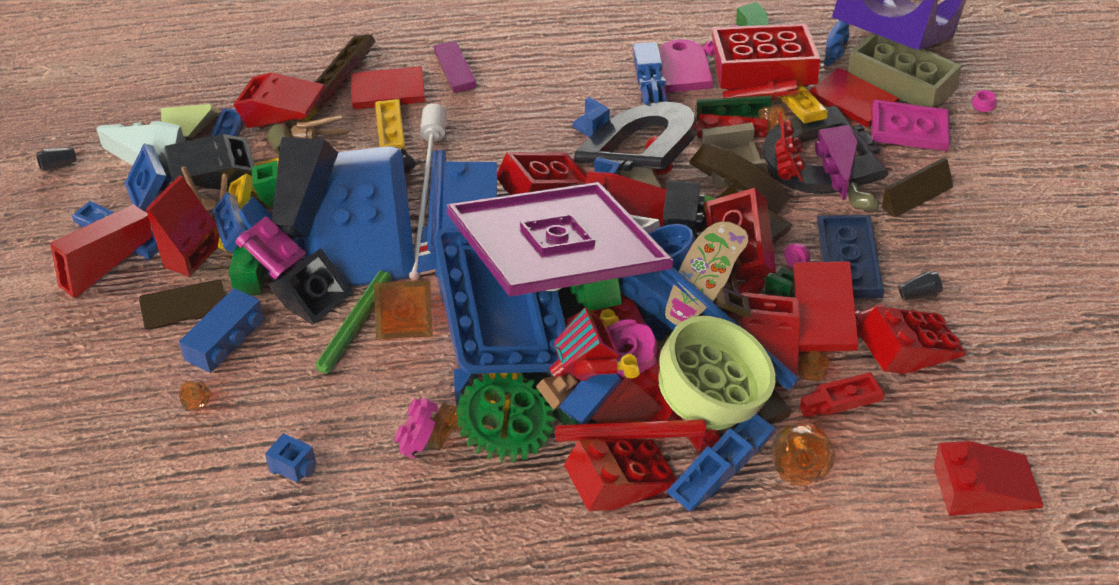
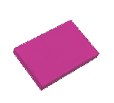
(910, 125)

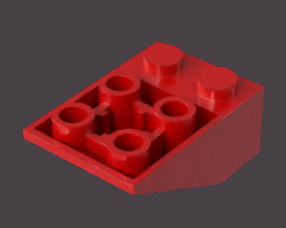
(276, 99)
(182, 228)
(775, 326)
(909, 339)
(617, 472)

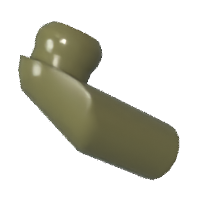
(861, 200)

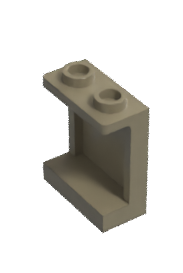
(736, 139)

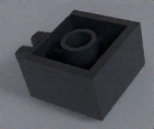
(683, 205)

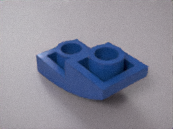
(836, 39)

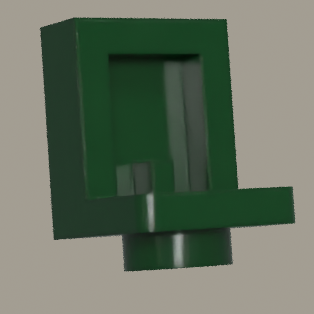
(780, 283)

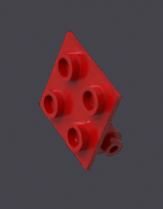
(788, 151)

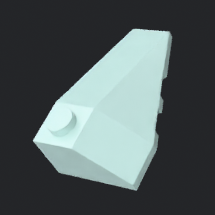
(128, 140)

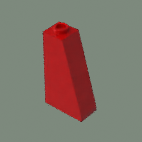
(97, 248)

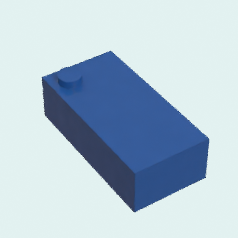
(467, 183)

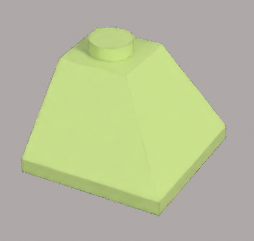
(190, 118)

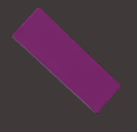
(454, 66)

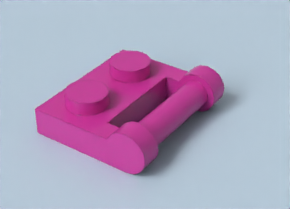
(271, 247)

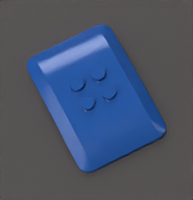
(365, 217)
(486, 324)

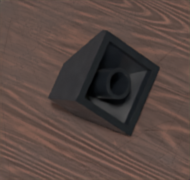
(311, 287)

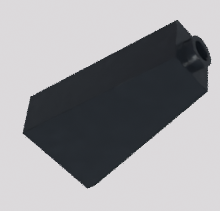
(300, 183)

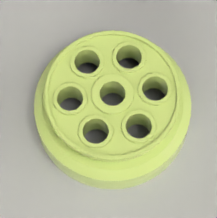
(715, 372)

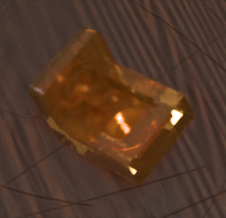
(445, 422)

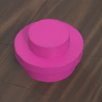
(984, 101)
(796, 253)

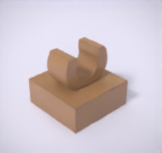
(556, 389)

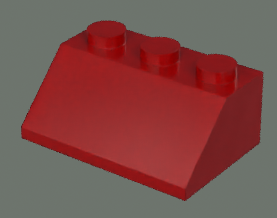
(751, 213)

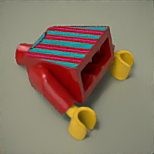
(589, 350)

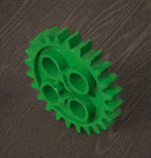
(476, 412)

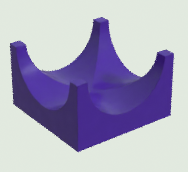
(903, 20)

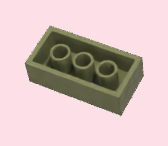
(905, 72)

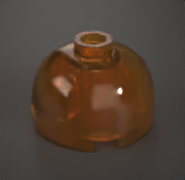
(802, 453)

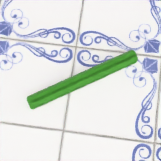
(350, 326)

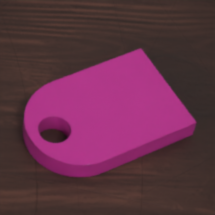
(685, 68)

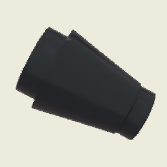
(54, 158)
(921, 286)

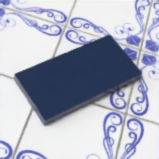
(853, 240)

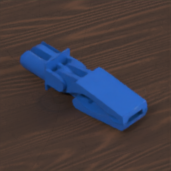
(648, 72)

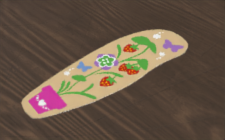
(707, 268)

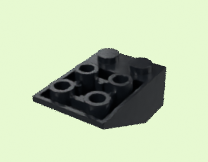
(210, 159)

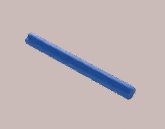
(436, 197)
(672, 277)

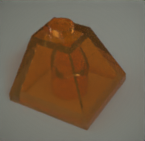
(403, 309)

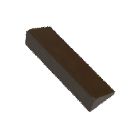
(917, 188)
(180, 303)

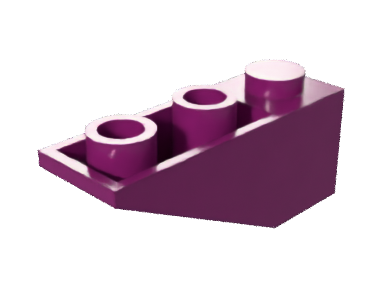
(838, 153)

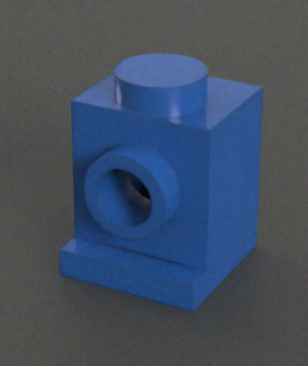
(291, 458)

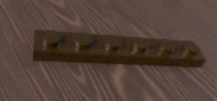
(338, 71)

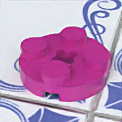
(640, 338)
(417, 427)

